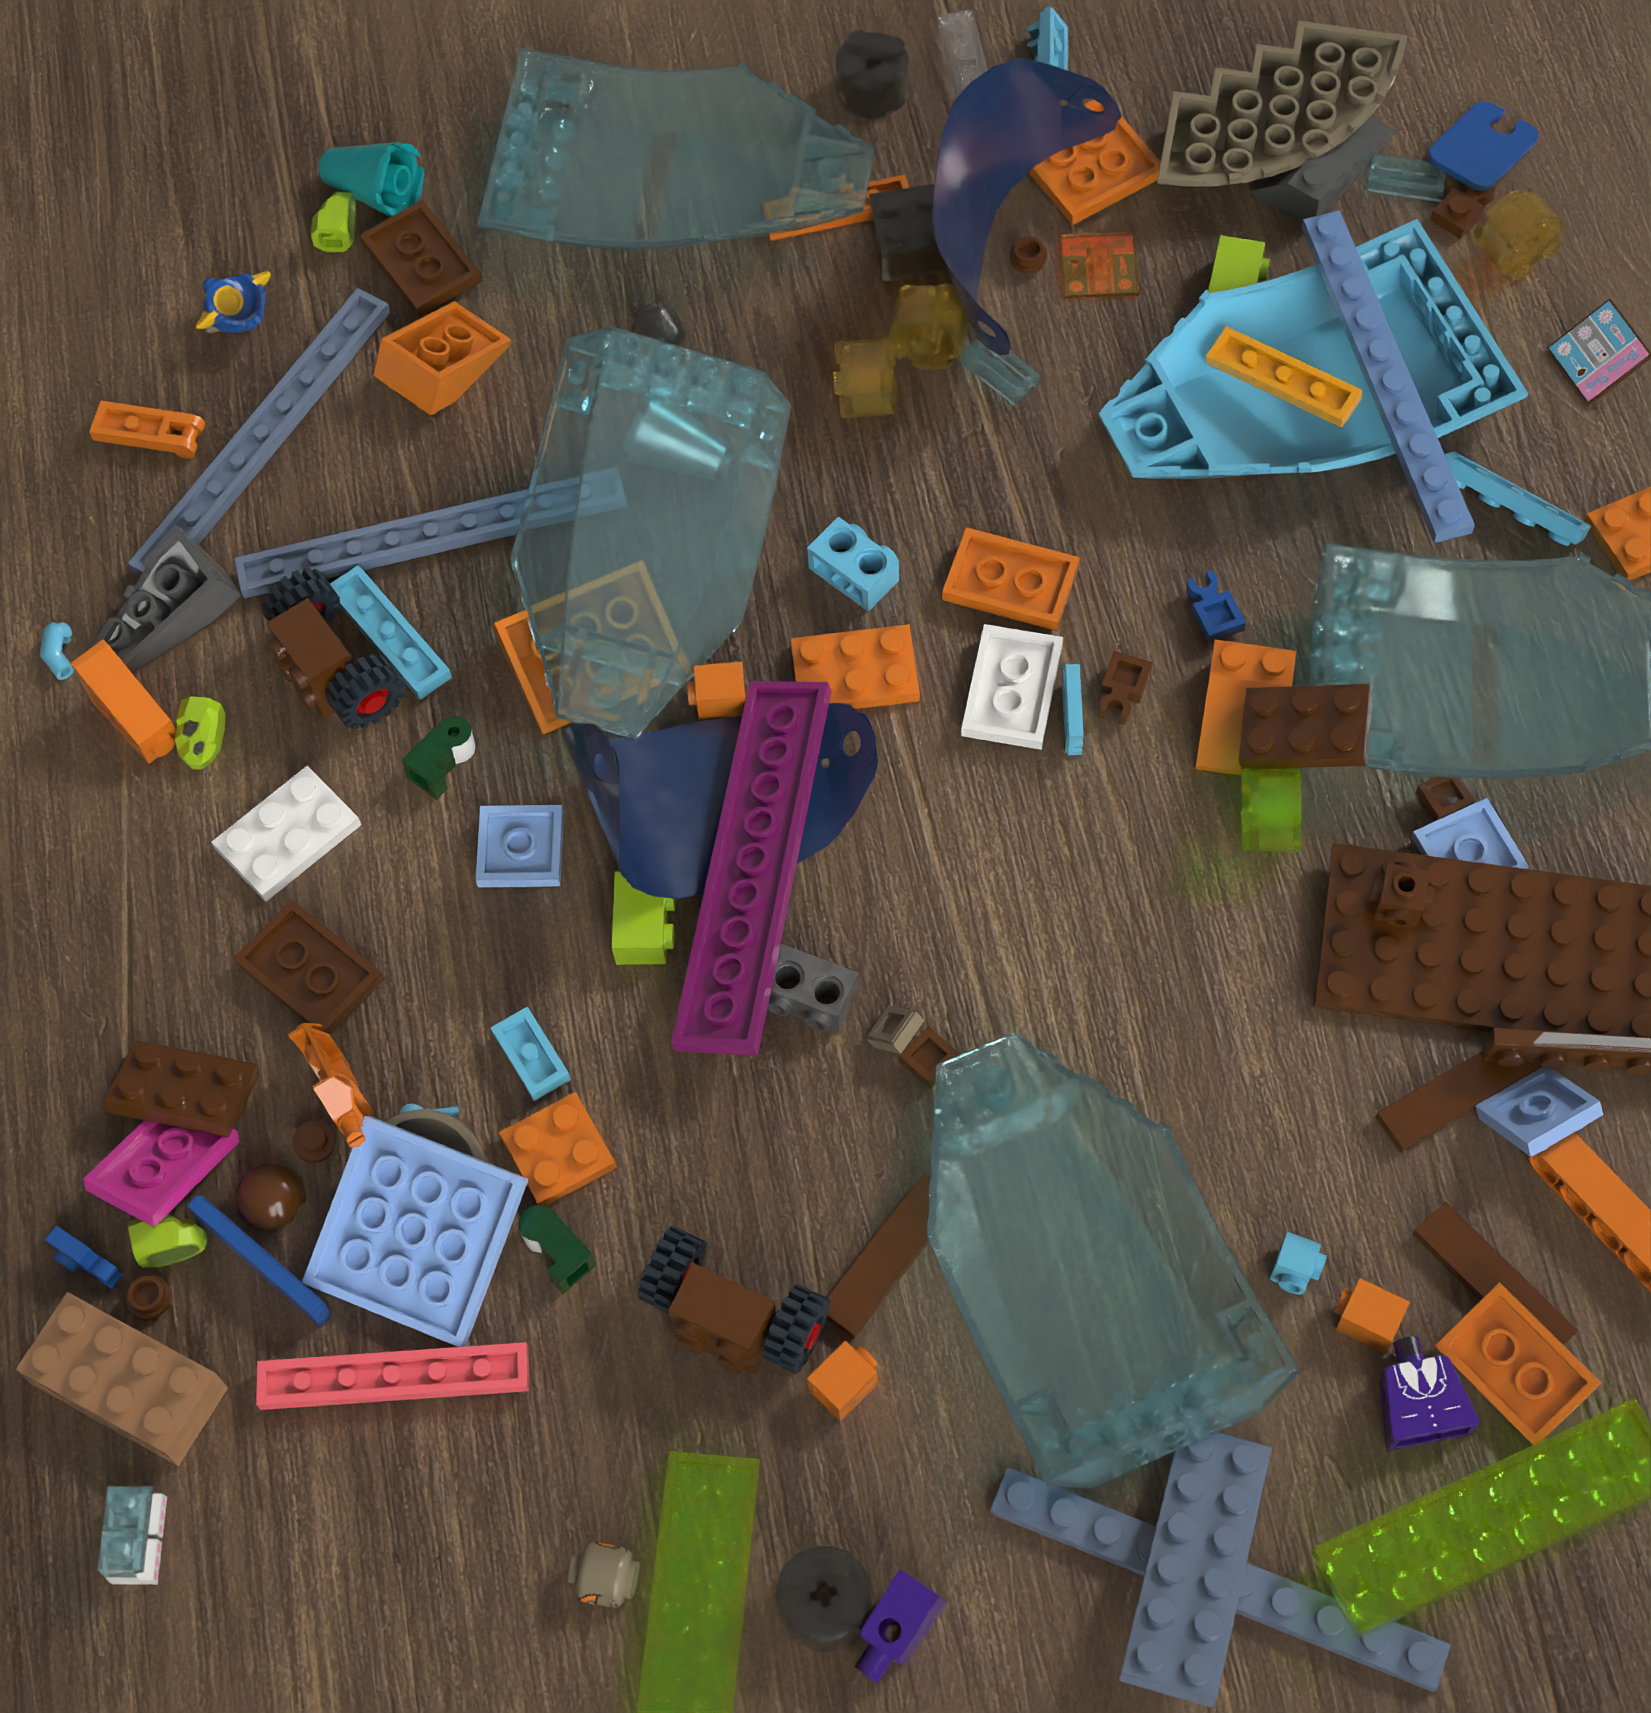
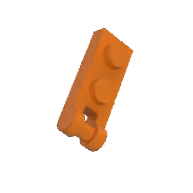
(147, 428)

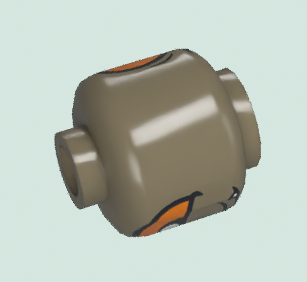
(604, 1574)

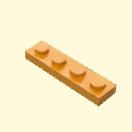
(1284, 376)

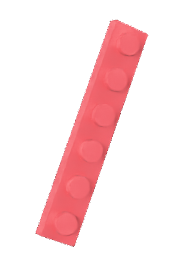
(392, 1376)

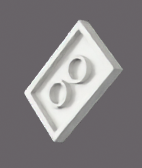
(1012, 686)
(286, 833)

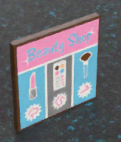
(1600, 352)

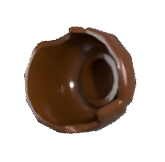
(269, 1196)

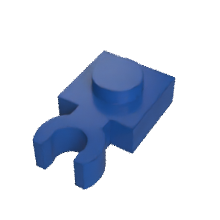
(1214, 612)
(74, 1254)

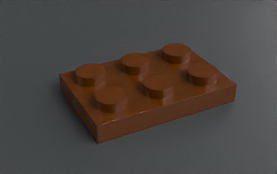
(420, 258)
(1306, 726)
(308, 968)
(182, 1088)

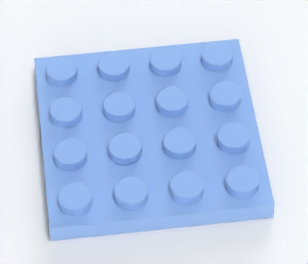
(415, 1231)

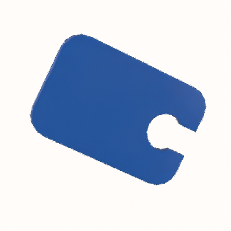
(1477, 152)

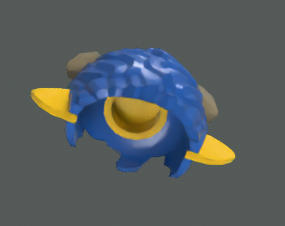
(233, 303)

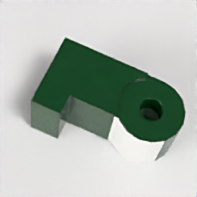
(438, 754)
(549, 1235)

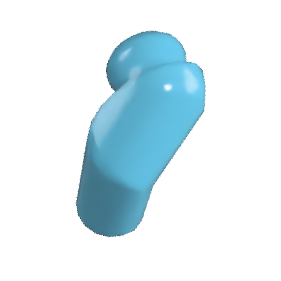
(53, 638)

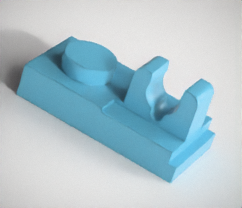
(1050, 39)

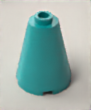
(375, 174)

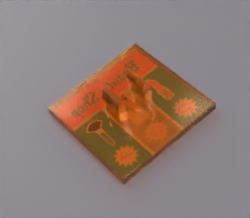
(1099, 265)

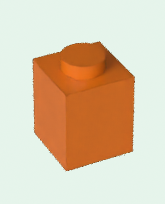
(718, 690)
(1370, 1314)
(844, 1379)

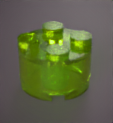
(1271, 810)

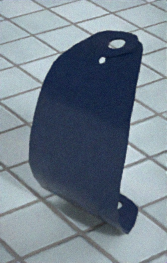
(989, 143)
(668, 787)

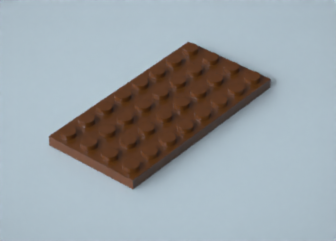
(1492, 951)

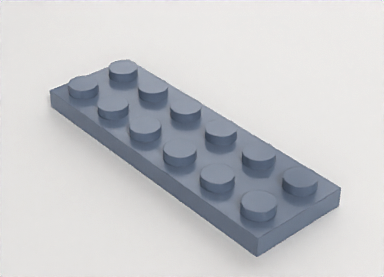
(1196, 1568)

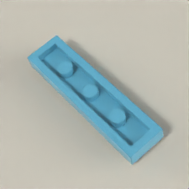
(1526, 506)
(390, 633)

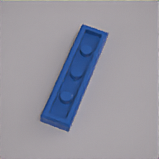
(259, 1260)

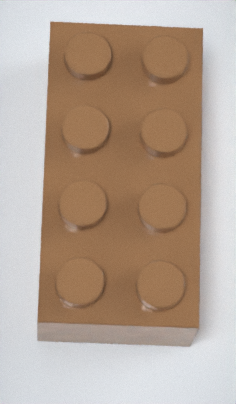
(122, 1378)

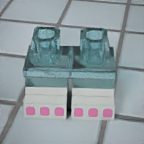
(129, 1520)

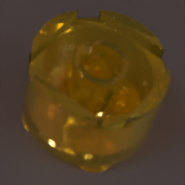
(1519, 233)
(928, 326)
(866, 377)

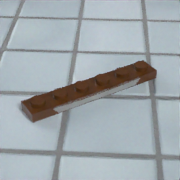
(1565, 1049)

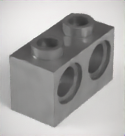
(815, 979)

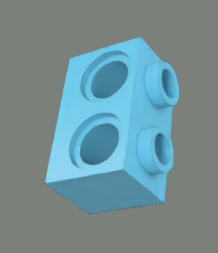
(848, 568)

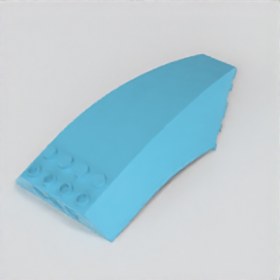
(1203, 423)

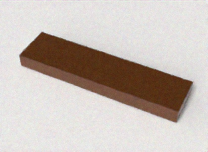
(1447, 1099)
(882, 1262)
(1482, 1267)

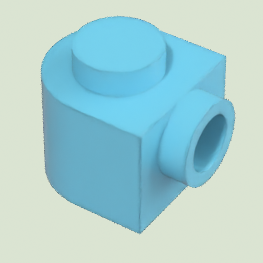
(1297, 1263)

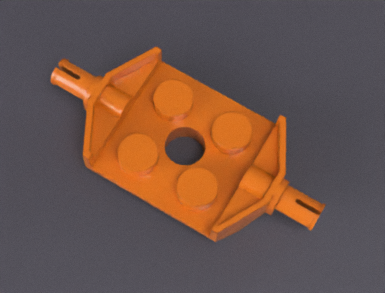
(337, 1083)

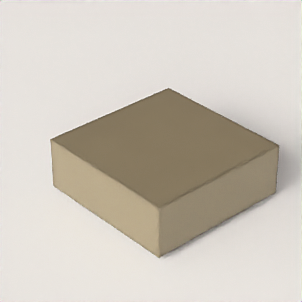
(894, 1029)

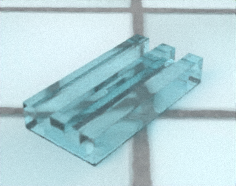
(1406, 182)
(995, 373)

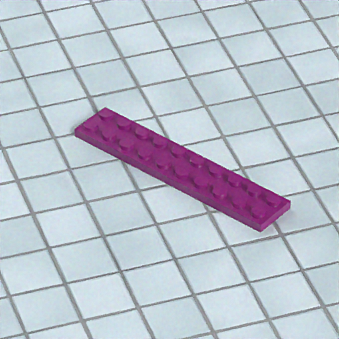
(752, 869)

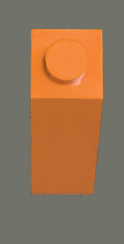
(125, 702)

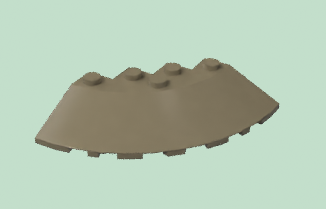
(1283, 110)

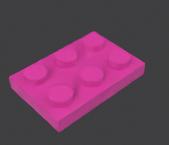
(156, 1168)

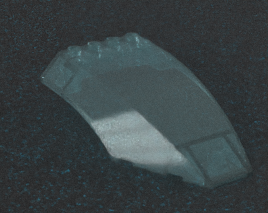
(664, 157)
(644, 520)
(1487, 661)
(1089, 1268)

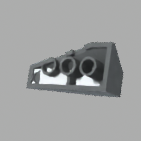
(1324, 180)
(170, 601)

